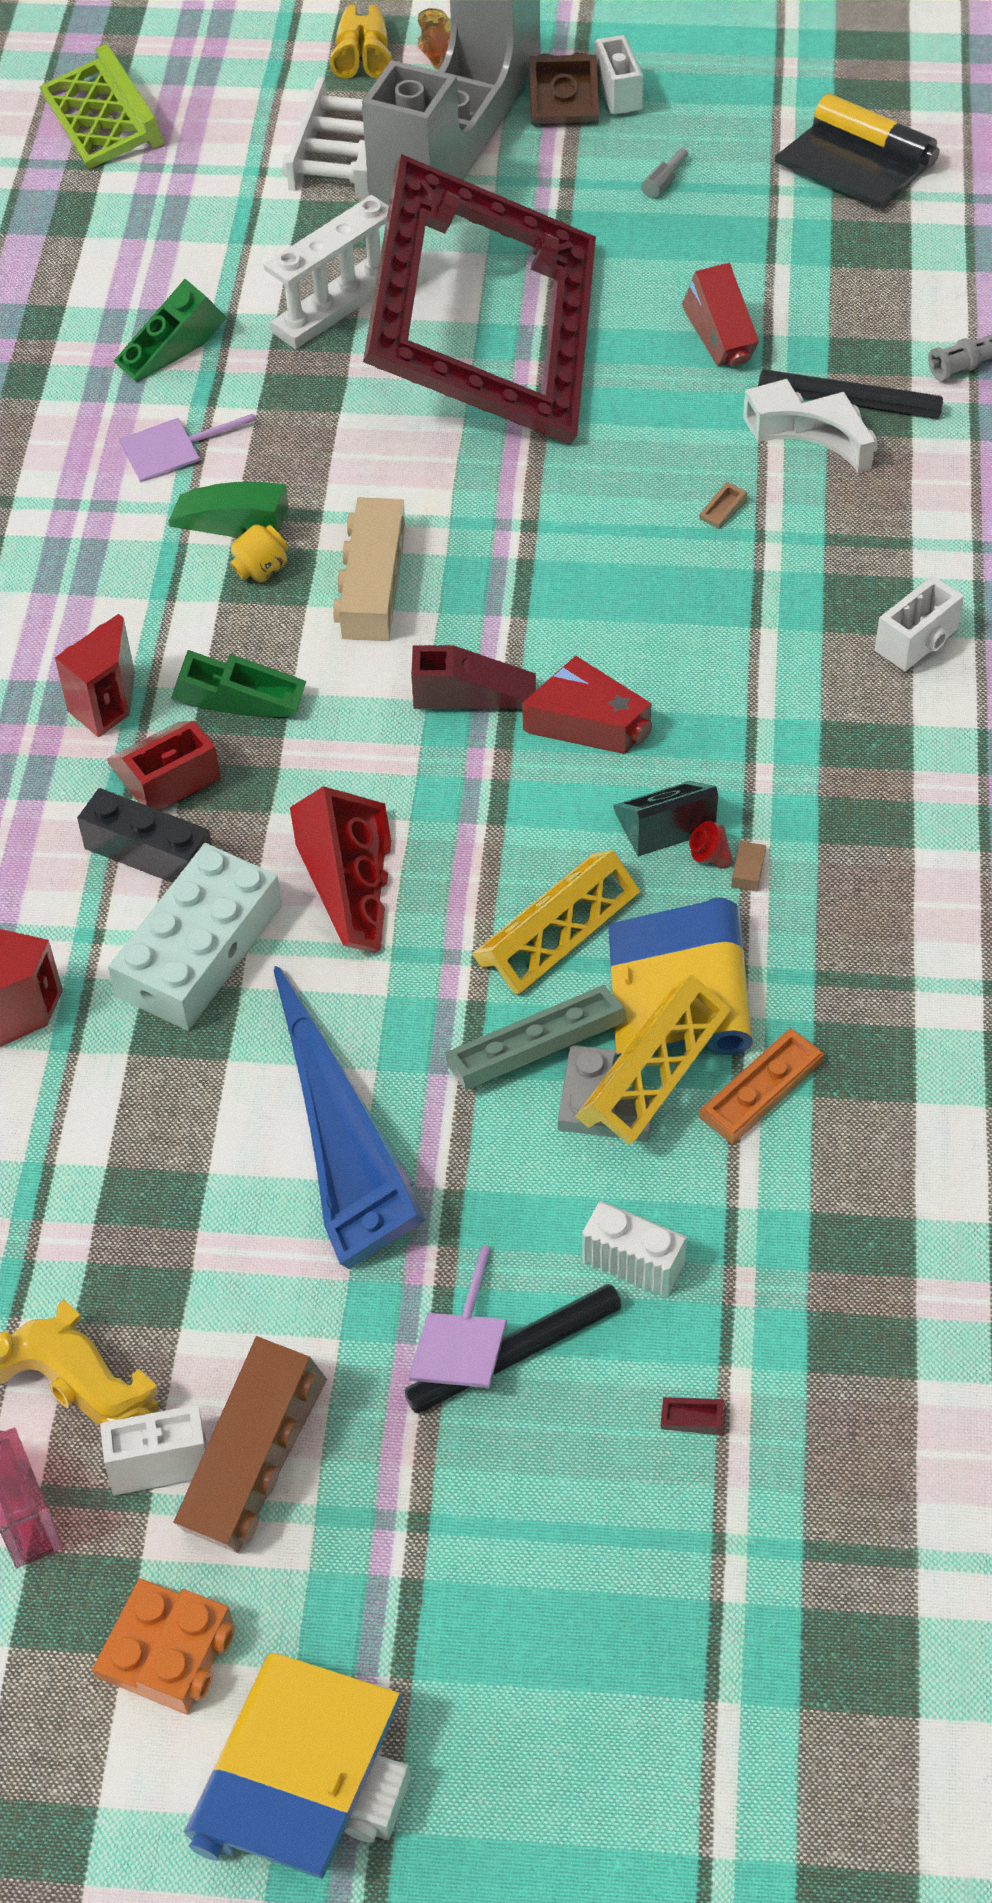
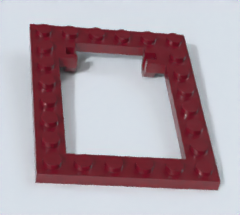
(562, 252)

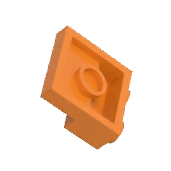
(165, 1645)

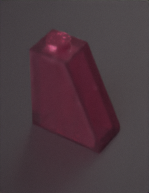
(23, 1511)

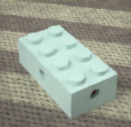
(195, 936)

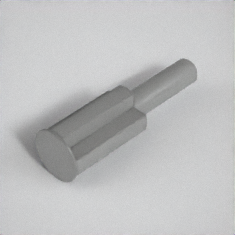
(662, 175)

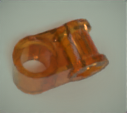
(434, 35)

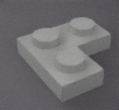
(583, 1074)

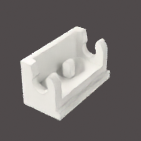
(153, 1449)

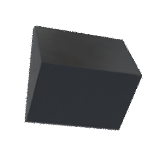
(667, 815)

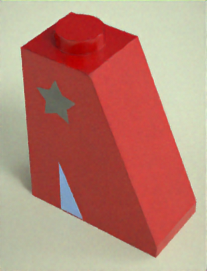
(720, 315)
(587, 710)

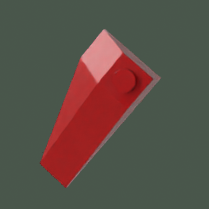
(344, 852)

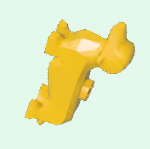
(74, 1368)

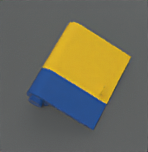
(667, 946)
(292, 1766)

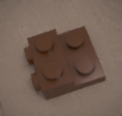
(563, 89)

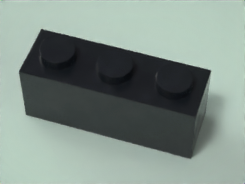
(139, 835)

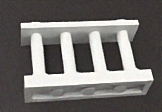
(305, 141)
(342, 295)

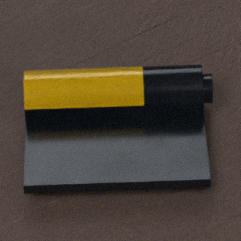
(859, 151)

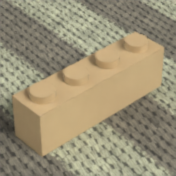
(371, 569)

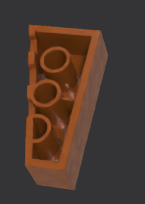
(250, 1444)

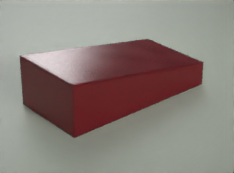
(693, 1415)

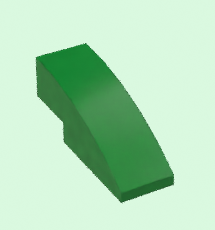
(231, 508)
(237, 687)

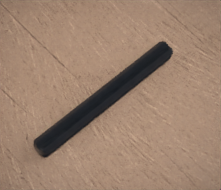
(860, 394)
(527, 1342)

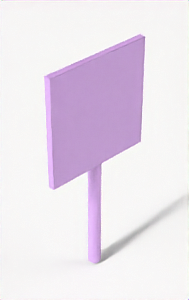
(168, 446)
(457, 1346)

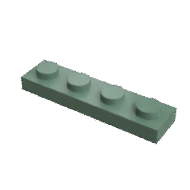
(535, 1037)

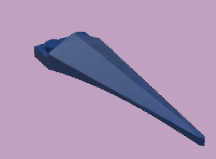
(360, 1179)

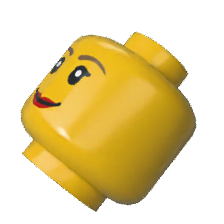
(258, 553)

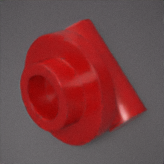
(710, 844)

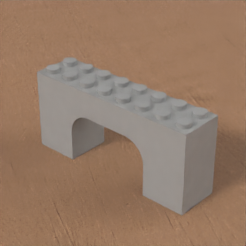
(452, 111)

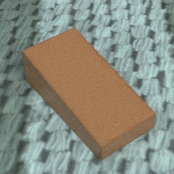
(724, 505)
(748, 866)

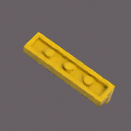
(545, 911)
(639, 1053)

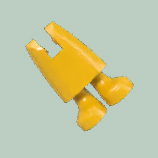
(362, 38)

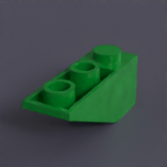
(172, 332)

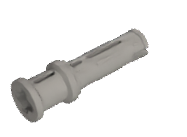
(962, 356)

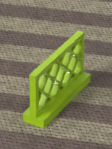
(111, 80)

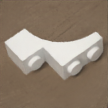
(830, 421)

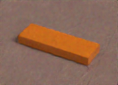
(761, 1086)

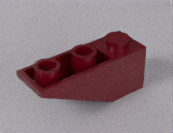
(466, 680)

